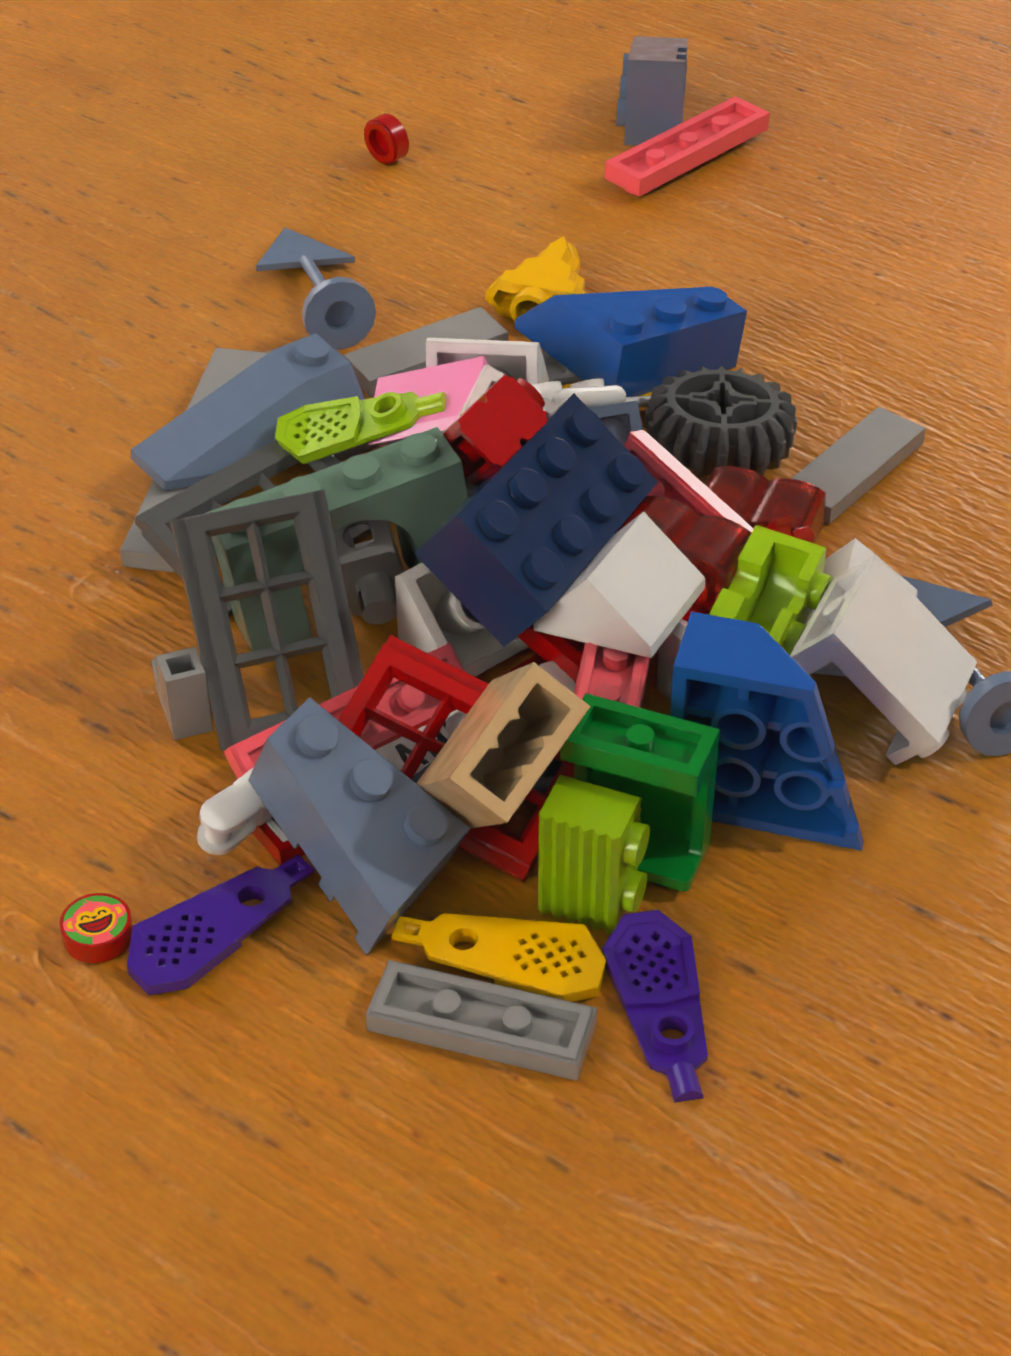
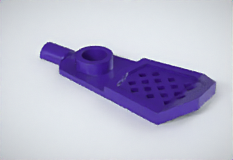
(201, 932)
(659, 994)

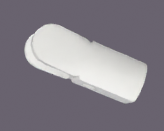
(230, 817)

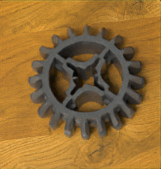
(722, 420)

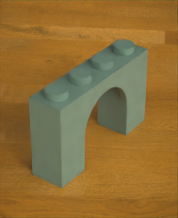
(405, 483)

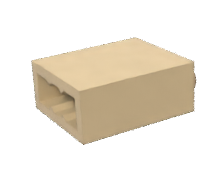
(503, 746)

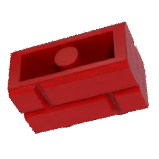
(496, 427)

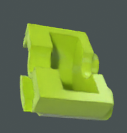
(776, 585)

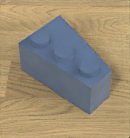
(355, 818)

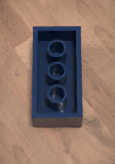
(537, 521)

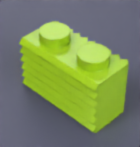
(590, 854)

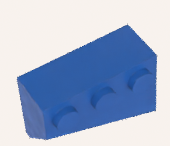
(638, 335)
(774, 737)

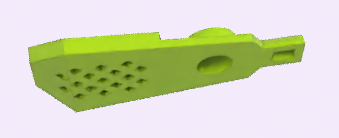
(349, 422)

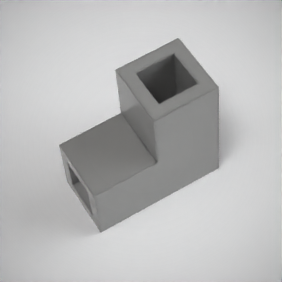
(183, 692)

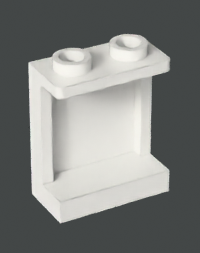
(891, 654)

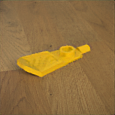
(516, 953)

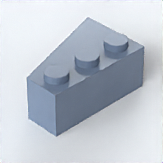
(652, 87)

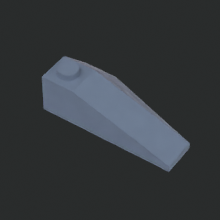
(245, 413)

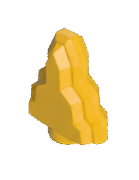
(537, 280)

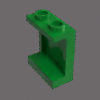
(665, 764)

